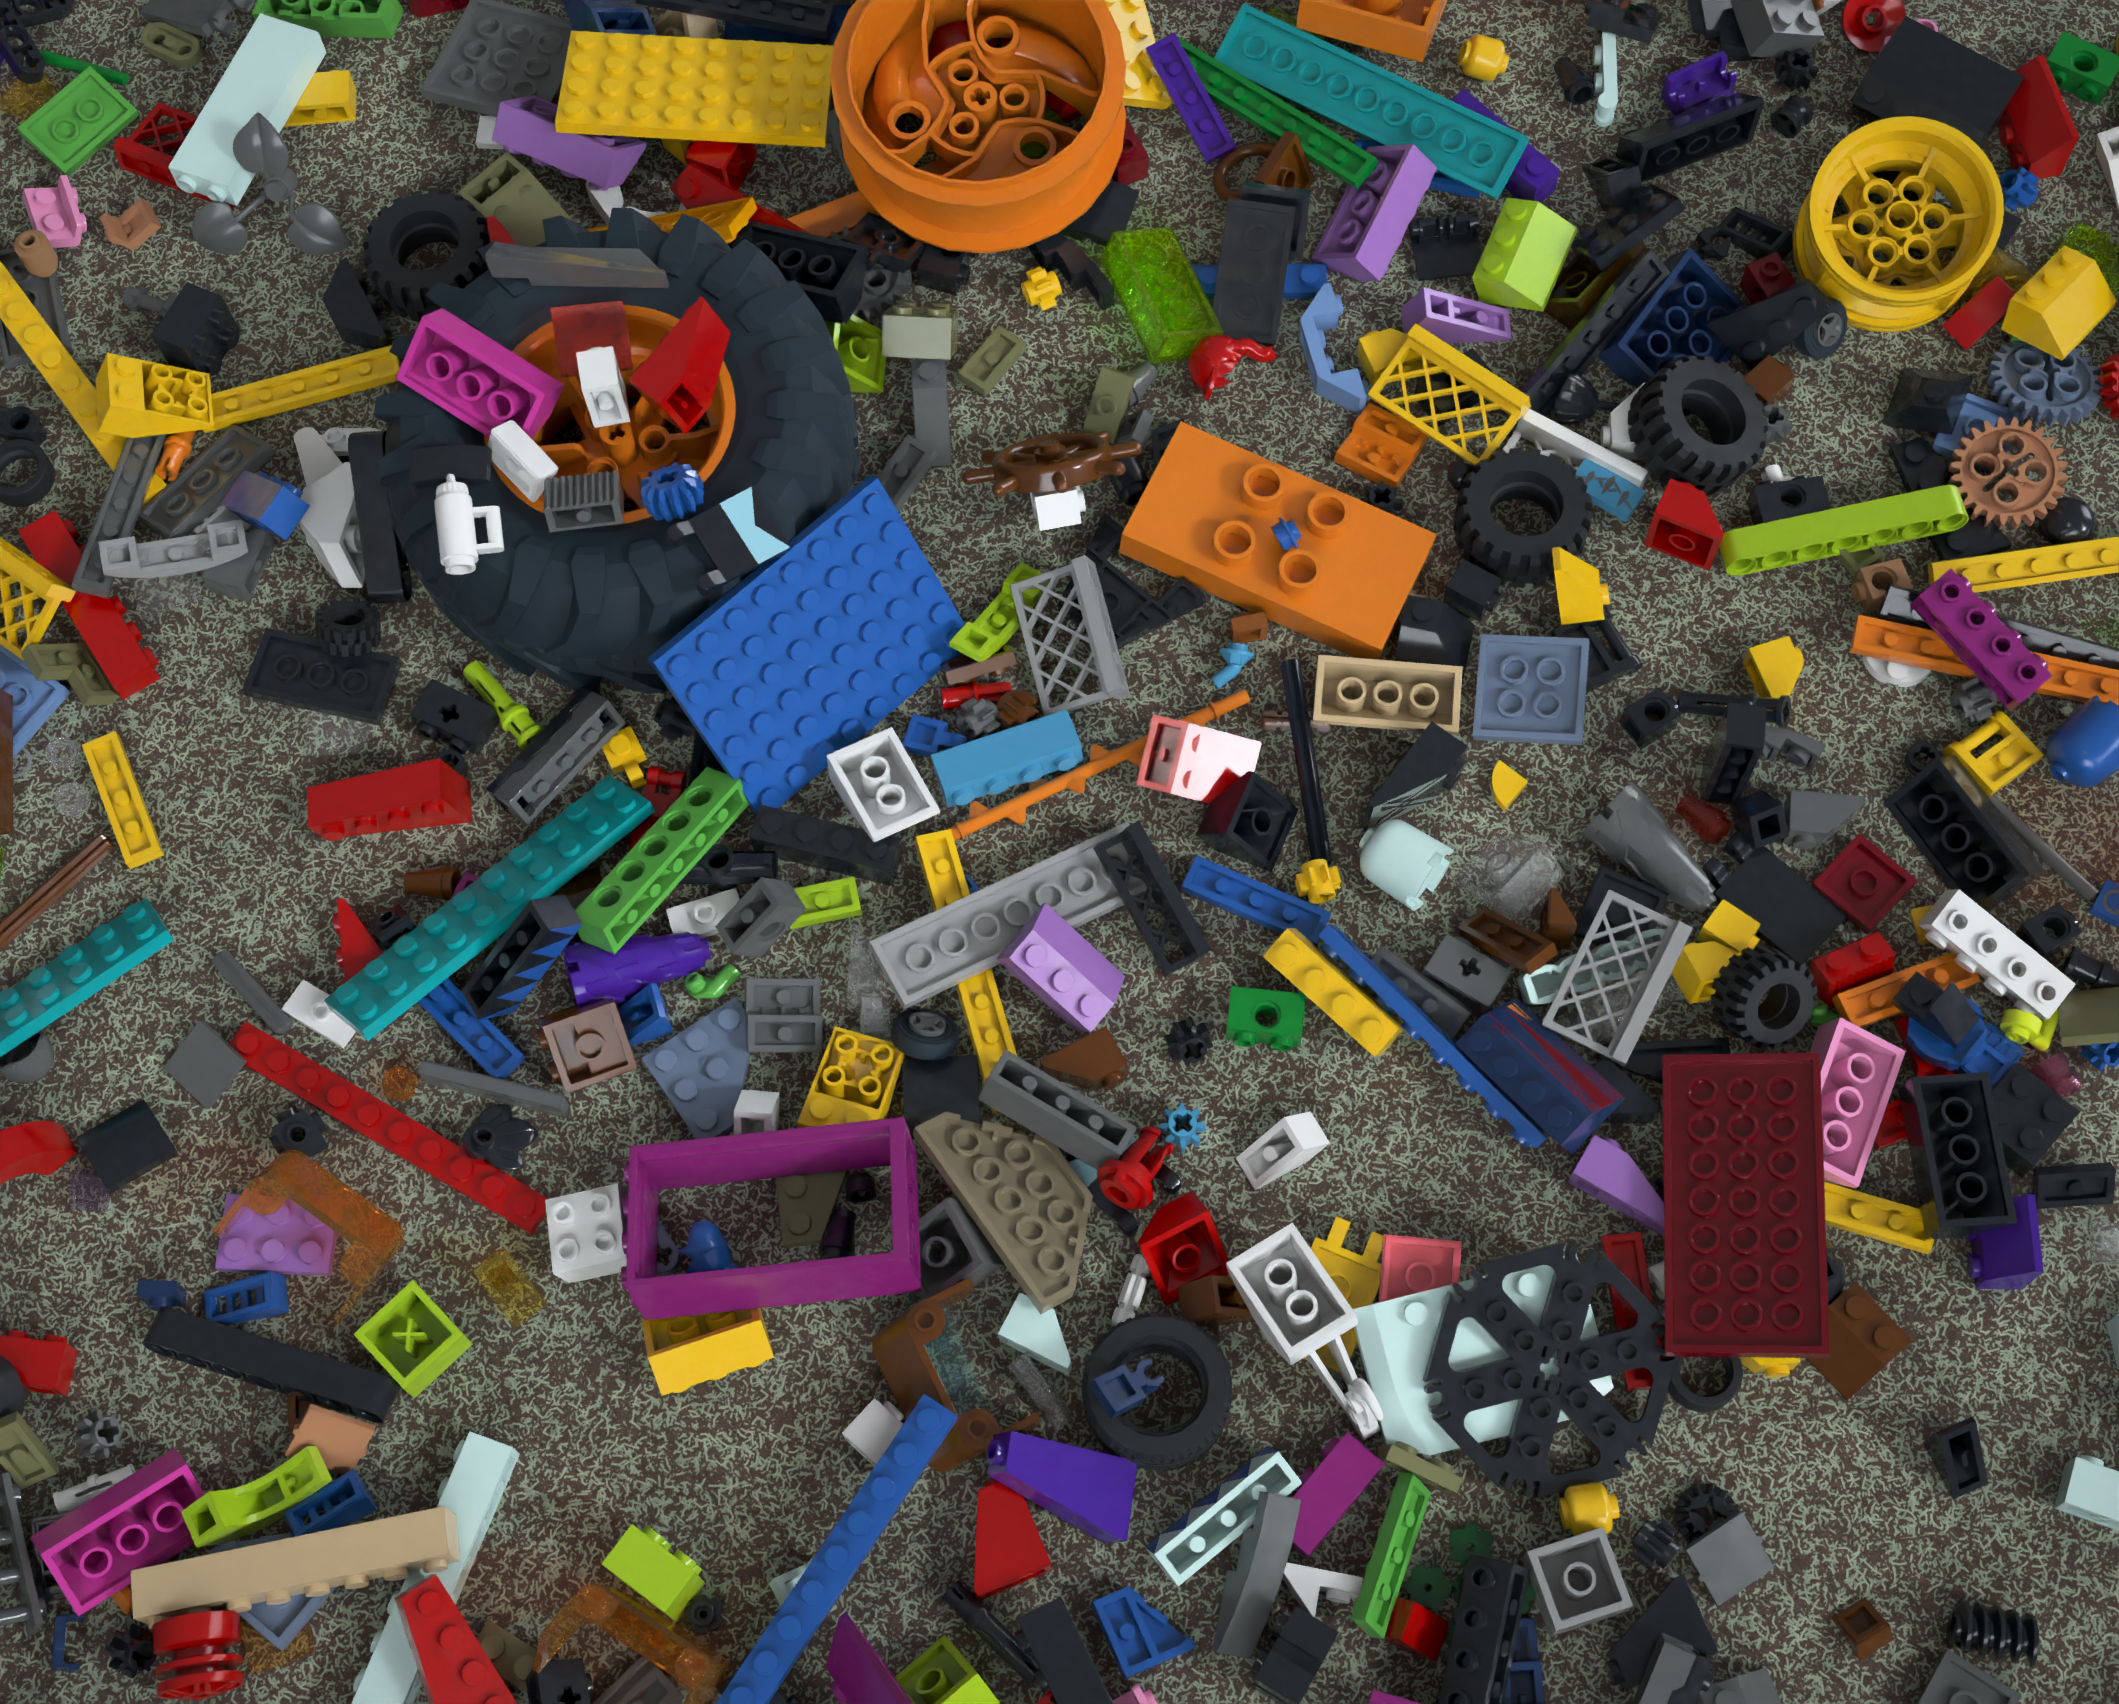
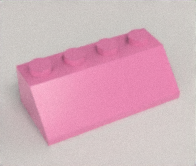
(1855, 1090)

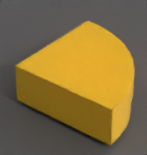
(1506, 785)

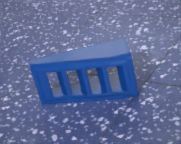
(270, 1299)
(348, 1490)

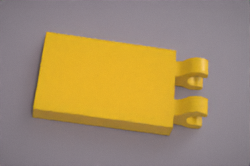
(1353, 1275)

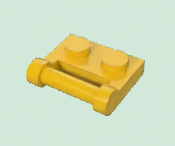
(2002, 761)

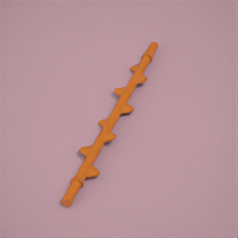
(1075, 779)

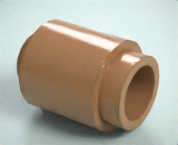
(36, 253)

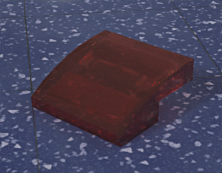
(589, 326)

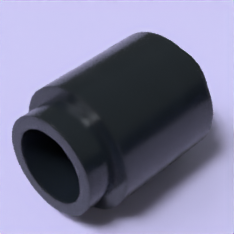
(1133, 481)

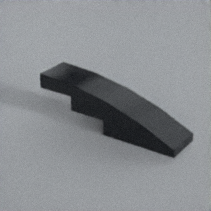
(1075, 267)

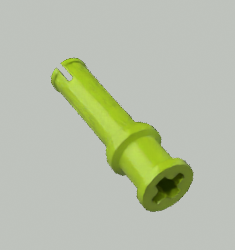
(512, 716)

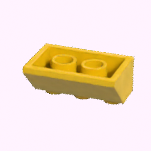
(2060, 304)
(704, 1347)

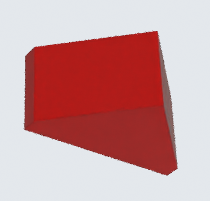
(1415, 1629)

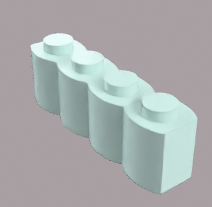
(1545, 982)

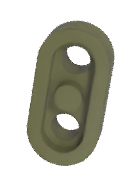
(175, 45)

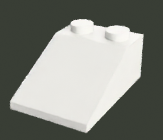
(880, 785)

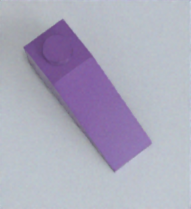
(1456, 318)
(1618, 1182)

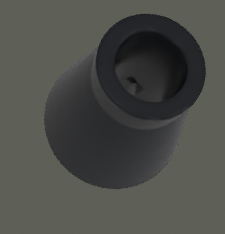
(1575, 83)
(839, 1236)

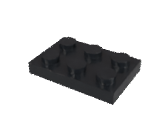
(1626, 226)

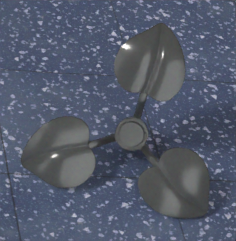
(258, 150)

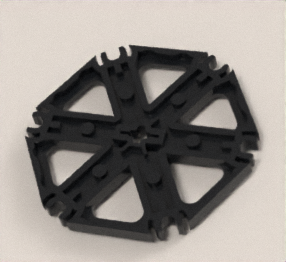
(1521, 1375)

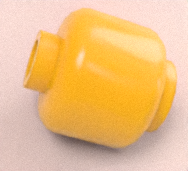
(1483, 58)
(1588, 1508)

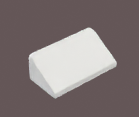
(521, 459)

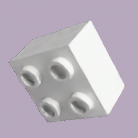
(587, 1233)

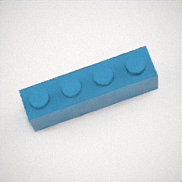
(1007, 758)

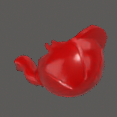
(1217, 356)

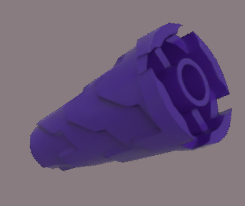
(640, 961)

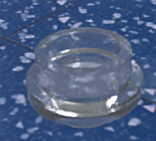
(72, 799)

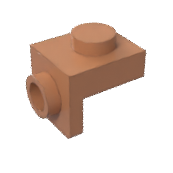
(132, 226)

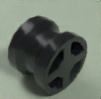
(1790, 117)

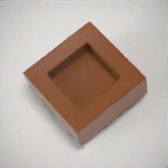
(1248, 627)

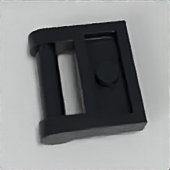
(1600, 665)

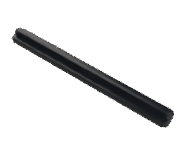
(1305, 760)

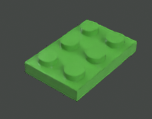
(78, 121)

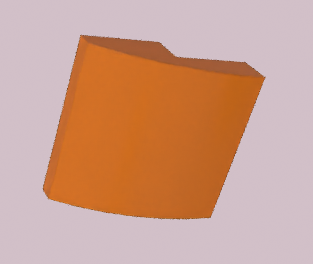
(1380, 446)

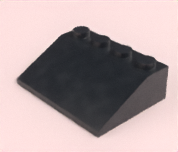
(1936, 80)

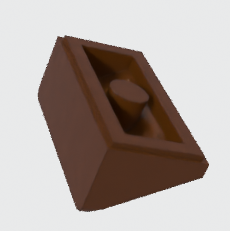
(1557, 920)

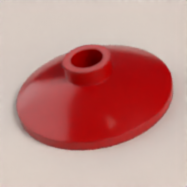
(1886, 19)

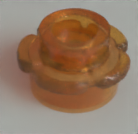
(396, 1075)

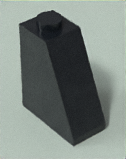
(1671, 1613)

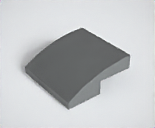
(783, 1015)

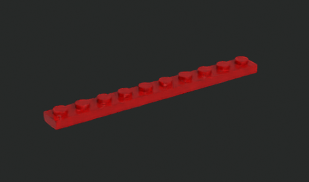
(390, 1128)

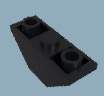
(353, 310)

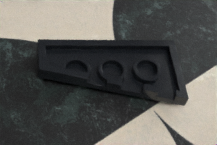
(1924, 469)

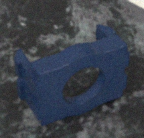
(58, 1642)

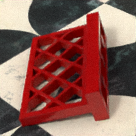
(151, 160)

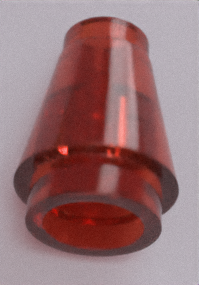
(1704, 819)

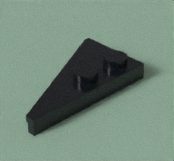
(1647, 1057)

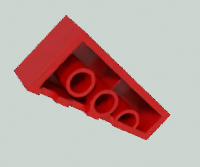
(390, 801)
(446, 1650)

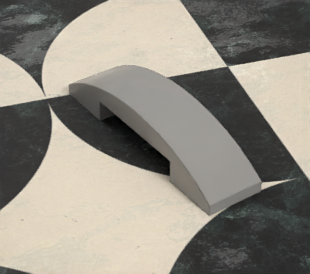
(174, 555)

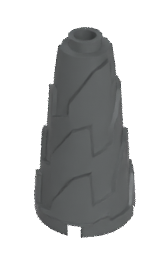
(1639, 838)

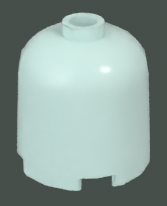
(1403, 861)

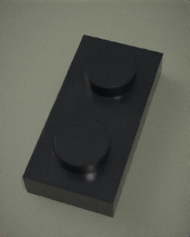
(2074, 1185)

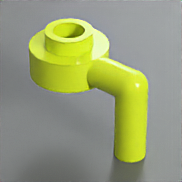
(2025, 1027)

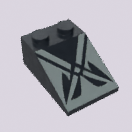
(1420, 776)

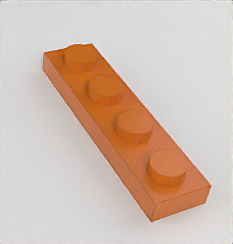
(1874, 999)

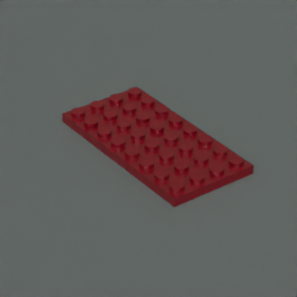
(1744, 1206)

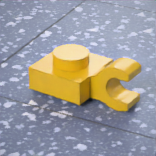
(625, 753)

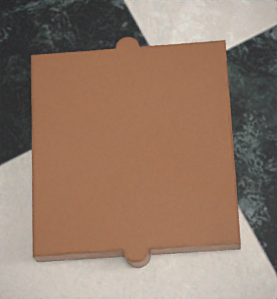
(337, 1436)

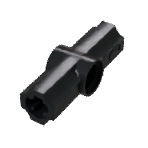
(728, 868)

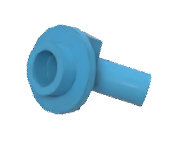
(1236, 656)

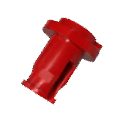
(1127, 1180)

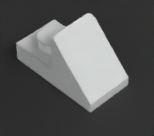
(1307, 1582)

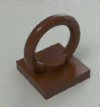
(1284, 166)

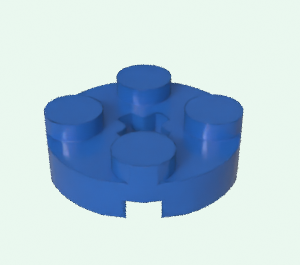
(1940, 1053)

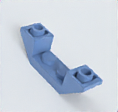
(1341, 387)

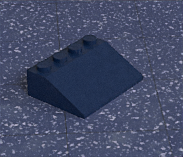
(1673, 322)

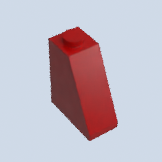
(1006, 1541)

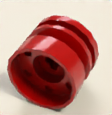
(197, 1648)

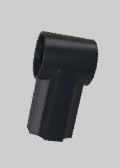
(21, 424)

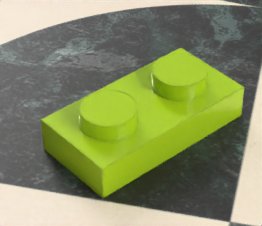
(828, 902)

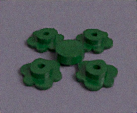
(1441, 1587)

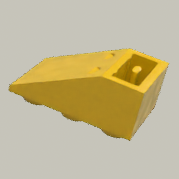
(151, 398)
(852, 1080)

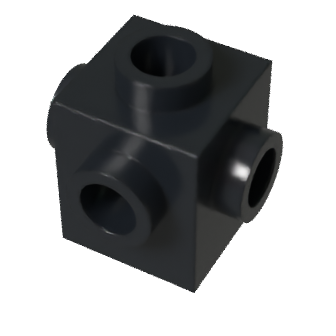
(311, 1123)

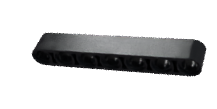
(271, 1365)

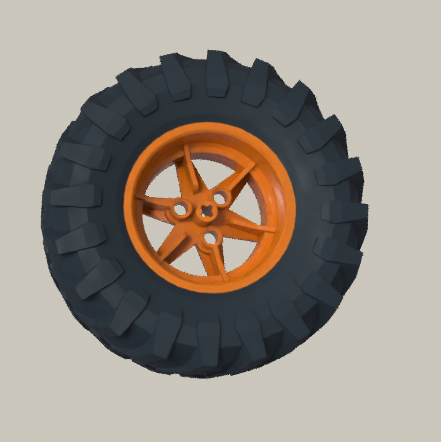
(617, 593)

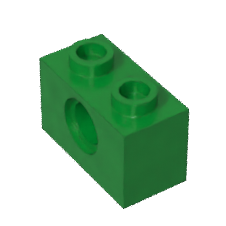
(2083, 68)
(1282, 1006)

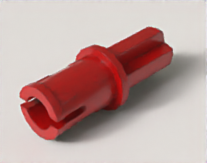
(955, 696)

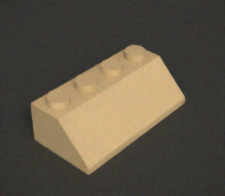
(1386, 694)

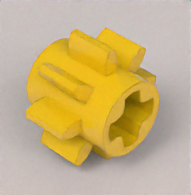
(1041, 288)
(1318, 881)

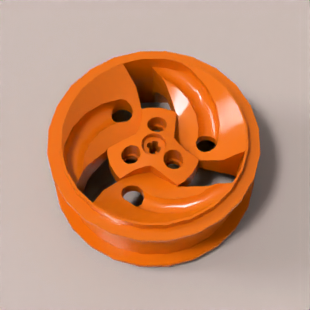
(995, 192)

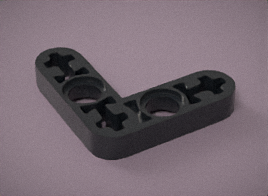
(15, 26)

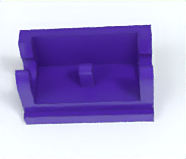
(1698, 84)

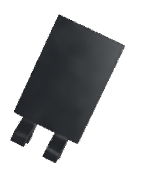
(1790, 910)

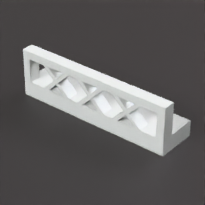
(1572, 447)

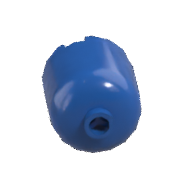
(2086, 745)

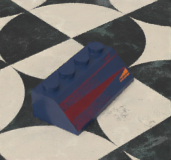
(1540, 1073)

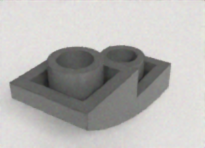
(1797, 747)

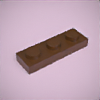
(1507, 940)

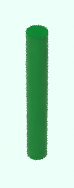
(79, 66)

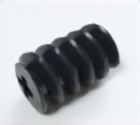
(1994, 1630)

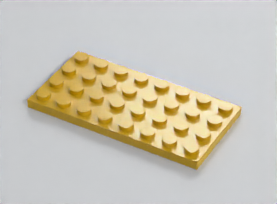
(695, 89)

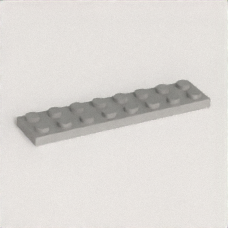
(975, 930)

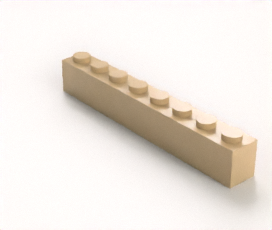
(297, 1566)

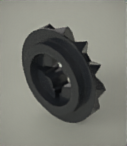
(1696, 1498)

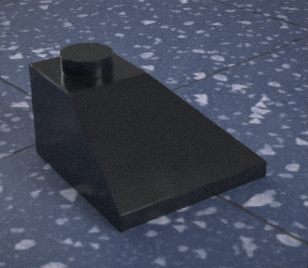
(1928, 400)
(1433, 634)
(1248, 822)

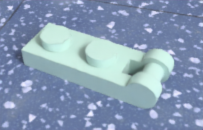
(1606, 79)

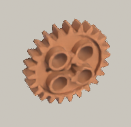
(2028, 496)

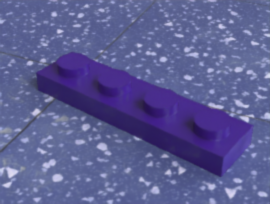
(1190, 98)

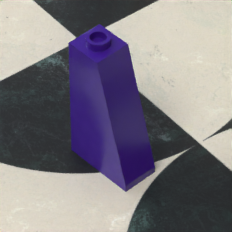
(1067, 1480)

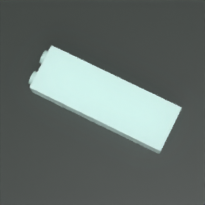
(262, 78)

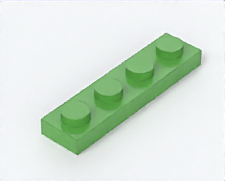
(1391, 1555)

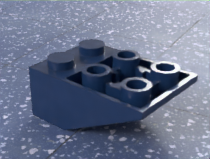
(609, 16)

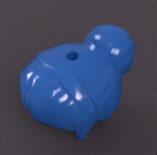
(707, 1249)

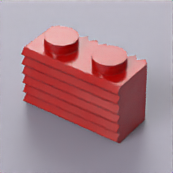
(1852, 966)

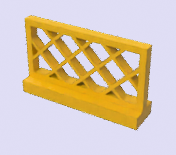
(1465, 371)
(31, 578)

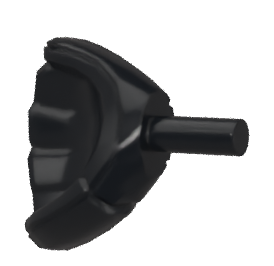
(1578, 400)

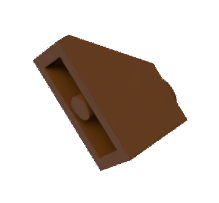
(1088, 1063)
(1213, 1302)

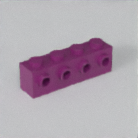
(1981, 639)

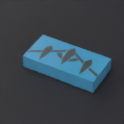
(1610, 490)

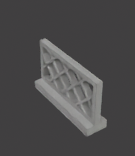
(1098, 629)
(1648, 991)

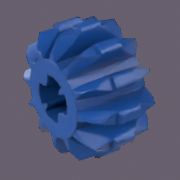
(672, 492)

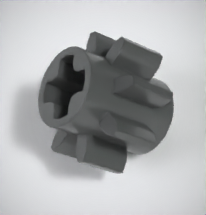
(1777, 423)
(1972, 700)
(978, 718)
(89, 1440)

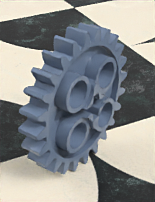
(2021, 383)

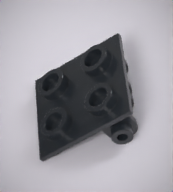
(1445, 246)

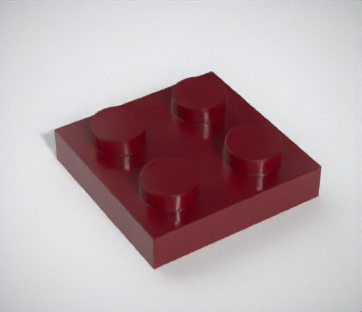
(1864, 883)

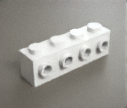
(1995, 954)

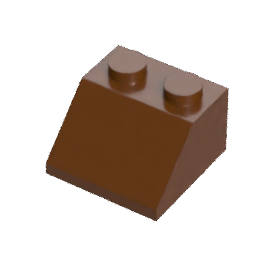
(1860, 1341)

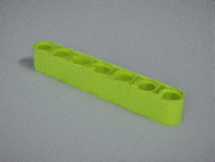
(1845, 527)

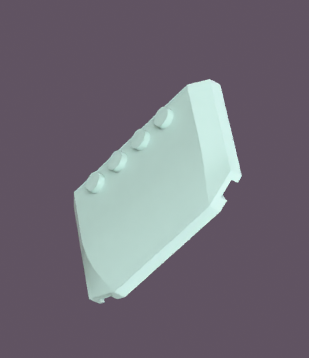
(1397, 1343)

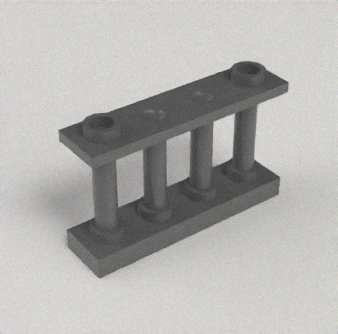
(32, 1608)

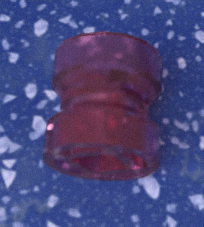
(2056, 1075)

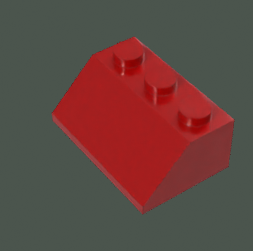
(2038, 123)

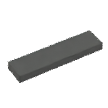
(493, 1088)

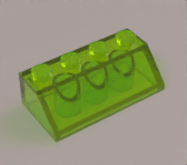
(1159, 292)

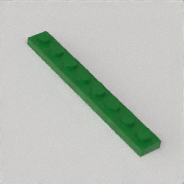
(1276, 116)

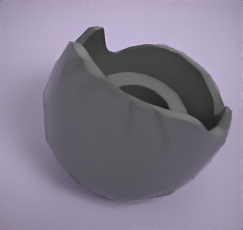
(28, 1060)

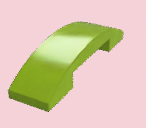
(998, 620)

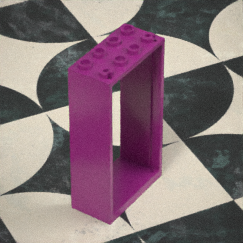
(765, 1157)

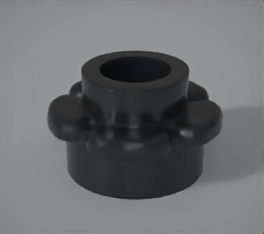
(700, 1625)

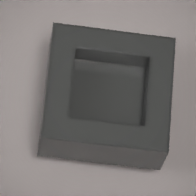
(1135, 428)

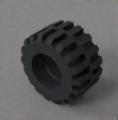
(1783, 1010)

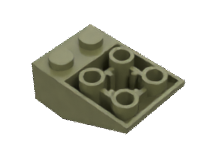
(514, 199)

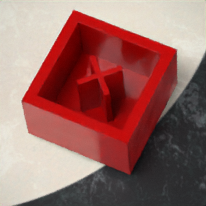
(723, 159)

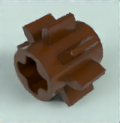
(1017, 709)

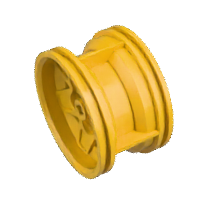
(1928, 158)

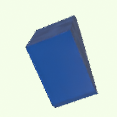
(645, 1016)

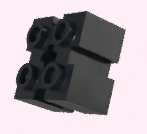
(1295, 1657)

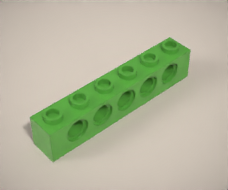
(660, 860)

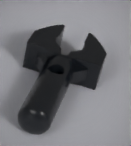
(1714, 251)

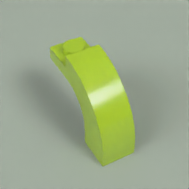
(253, 1506)

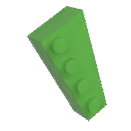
(337, 17)

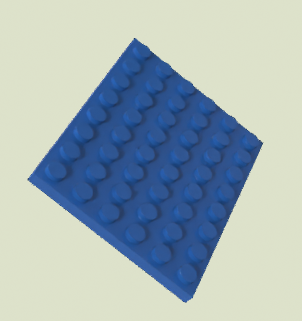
(812, 647)

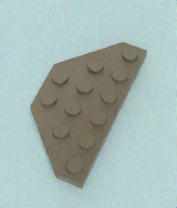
(1019, 1198)

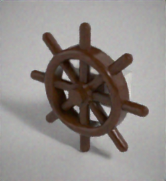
(1052, 471)

